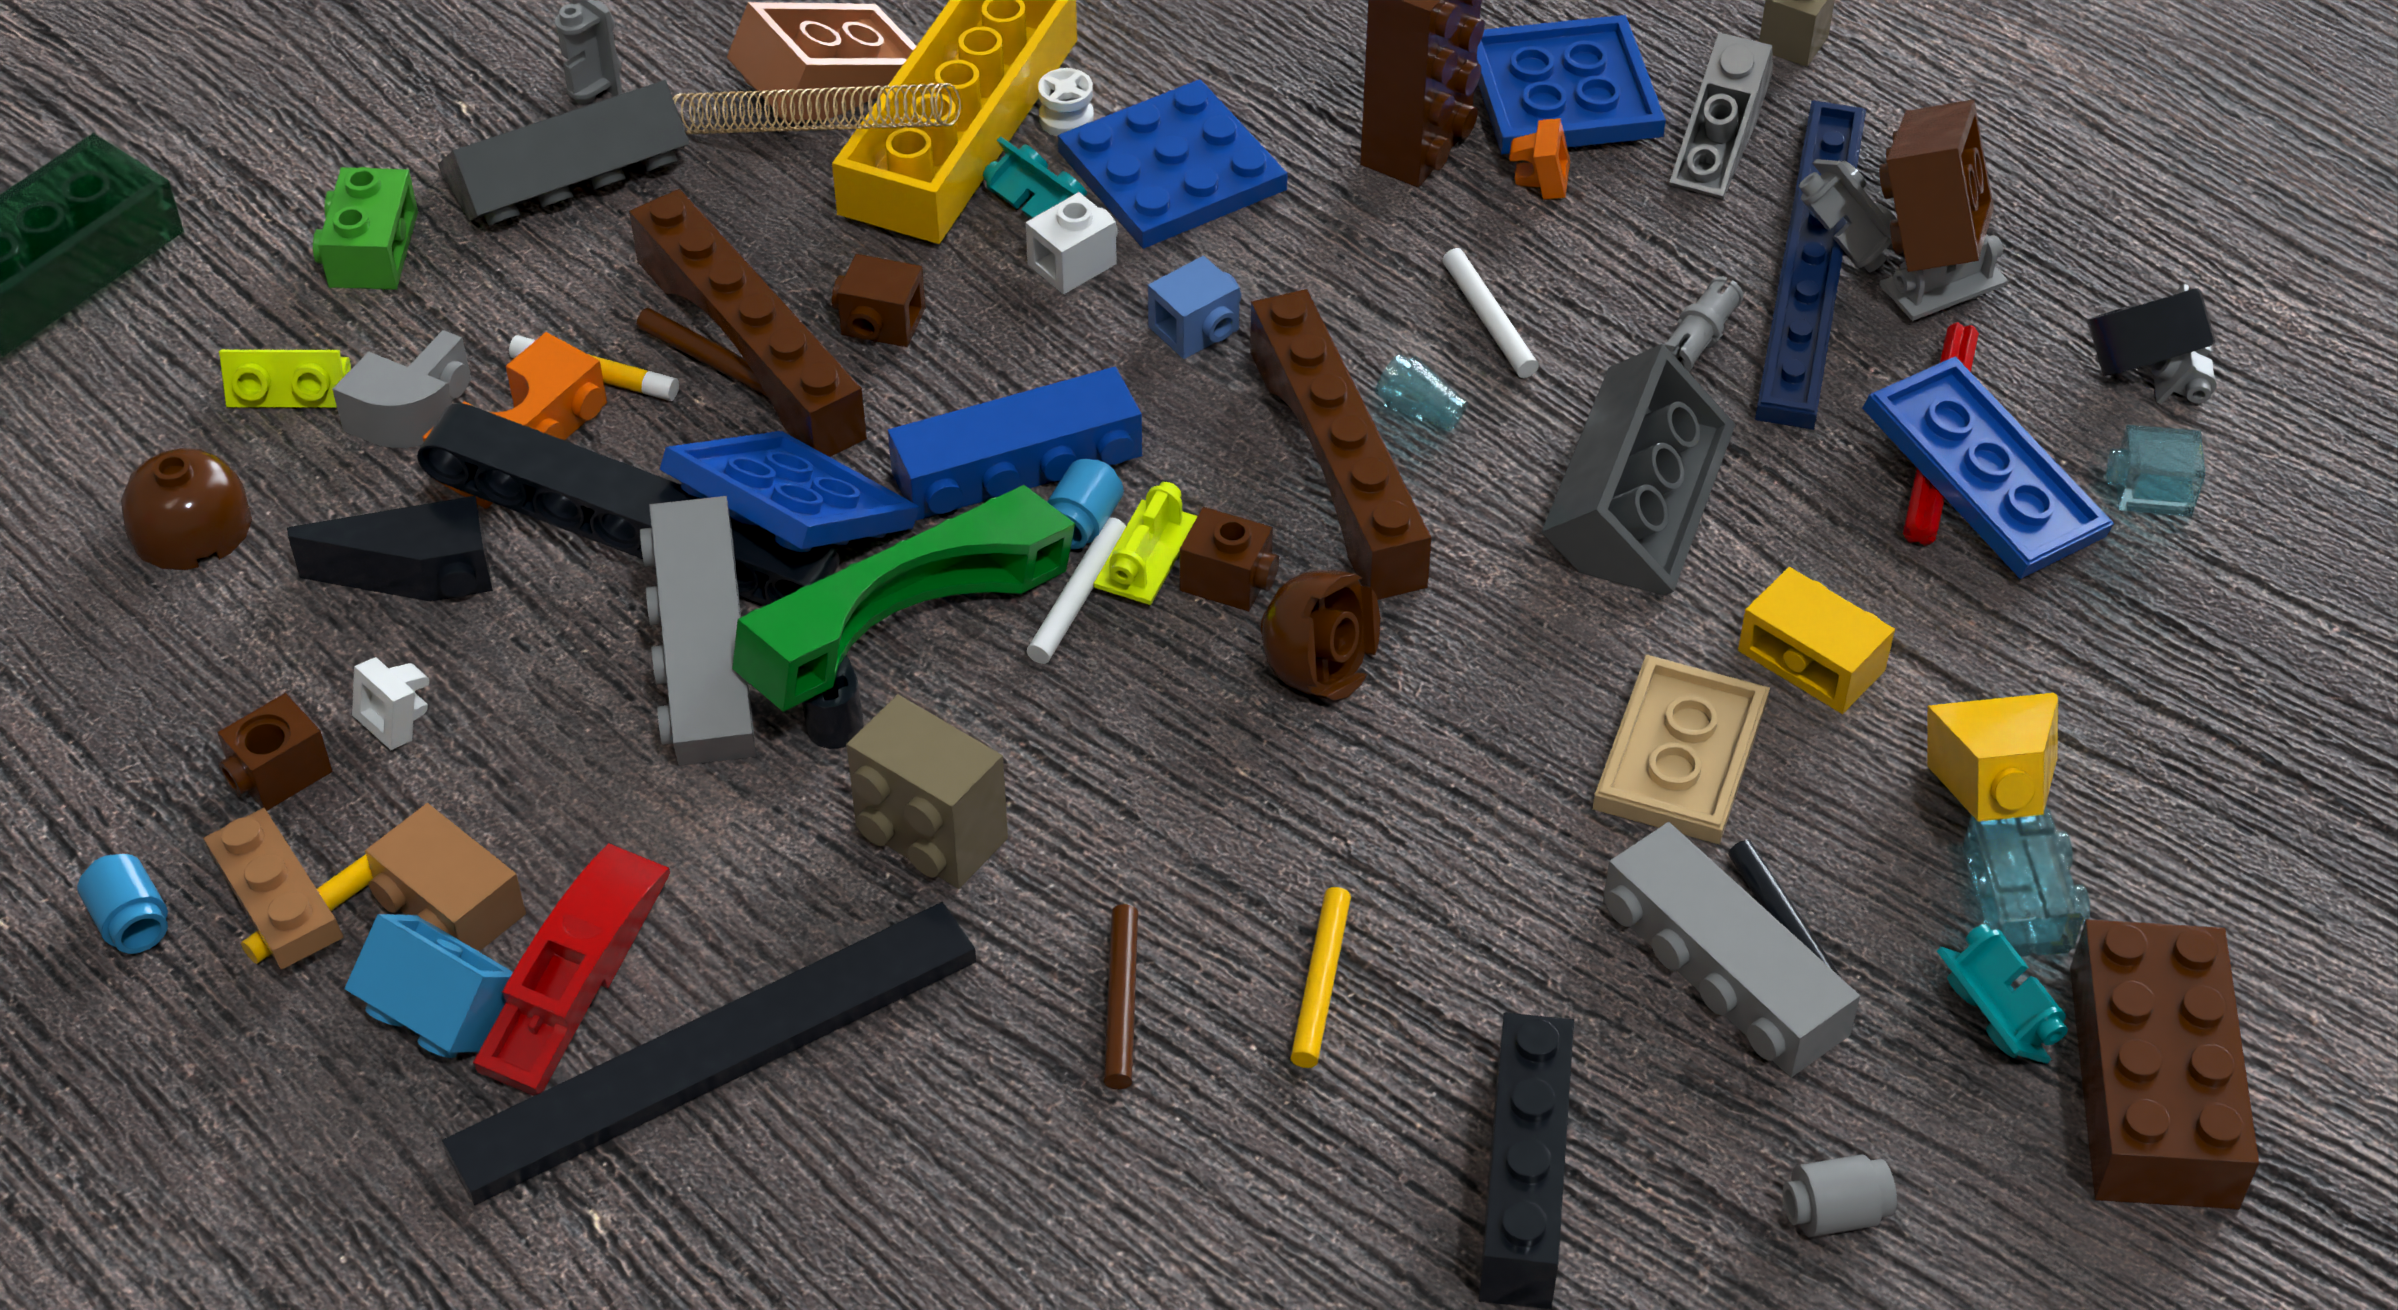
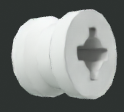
(1065, 100)

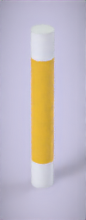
(620, 374)

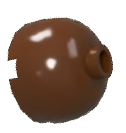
(184, 509)
(1320, 632)

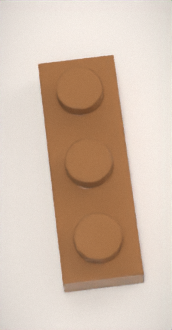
(273, 888)

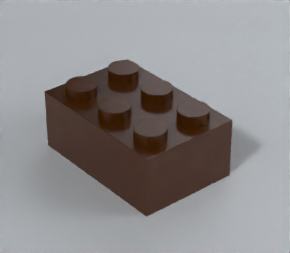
(1938, 186)

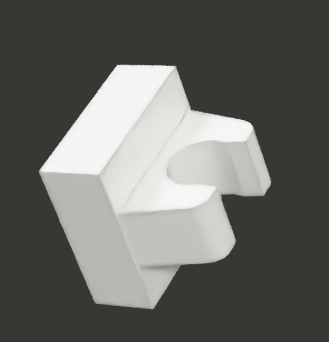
(387, 700)

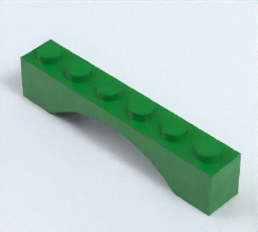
(800, 640)

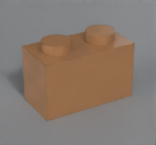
(444, 878)

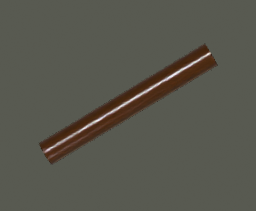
(698, 347)
(1121, 997)

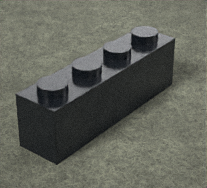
(1527, 1161)

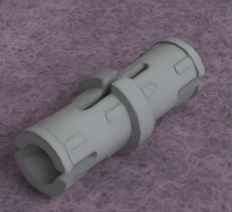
(1704, 322)

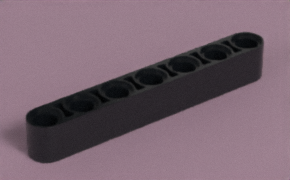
(594, 495)

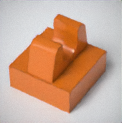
(1546, 159)

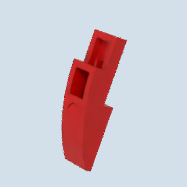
(567, 964)

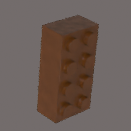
(1418, 84)
(2162, 1065)

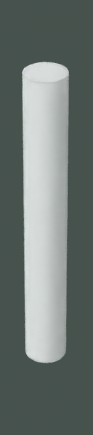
(1490, 313)
(1074, 593)

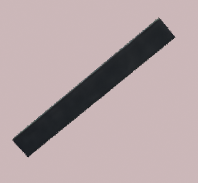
(707, 1053)

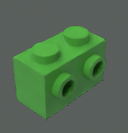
(366, 228)

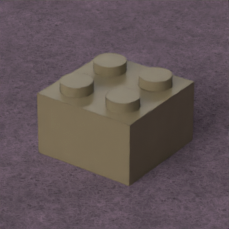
(928, 791)

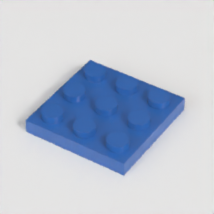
(1569, 71)
(1172, 163)
(789, 489)

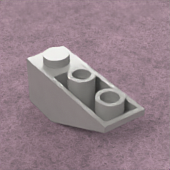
(1723, 115)

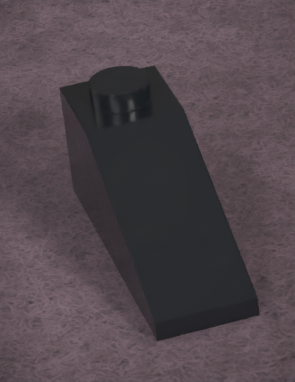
(404, 552)

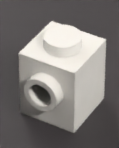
(1071, 242)

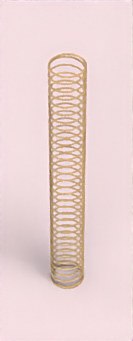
(818, 109)

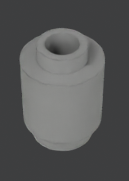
(1839, 1195)

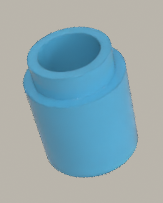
(1087, 497)
(123, 903)

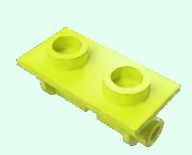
(282, 377)
(1147, 546)

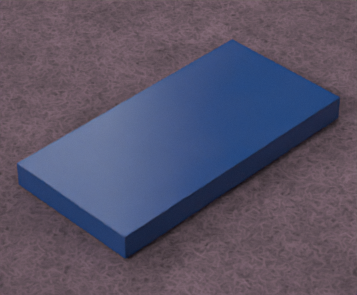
(1988, 467)

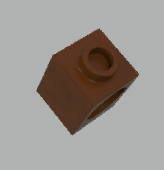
(273, 753)

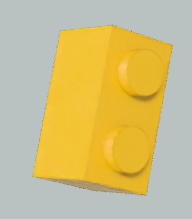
(1816, 639)

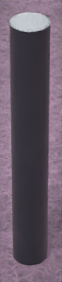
(1772, 896)

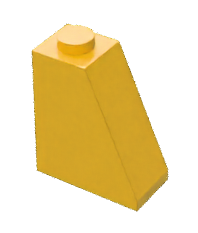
(1996, 753)

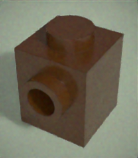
(880, 300)
(1227, 559)

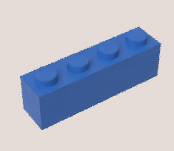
(1014, 442)

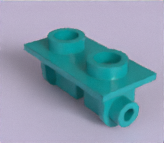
(1026, 173)
(2017, 1017)

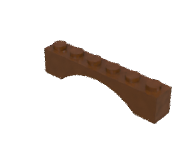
(798, 374)
(1374, 508)

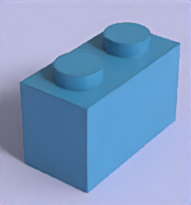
(428, 983)

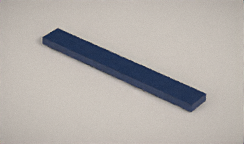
(1807, 280)

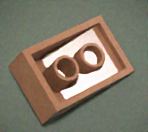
(817, 48)

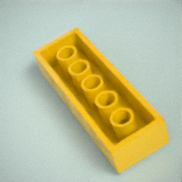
(926, 175)

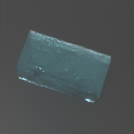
(2026, 882)

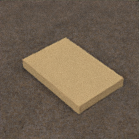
(1681, 749)

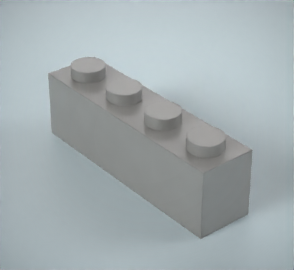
(698, 617)
(1730, 949)

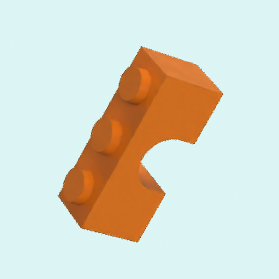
(551, 390)

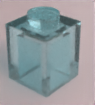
(2157, 470)

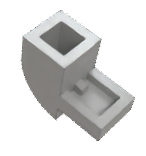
(402, 403)

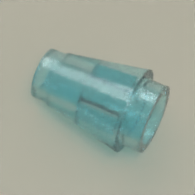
(1420, 393)

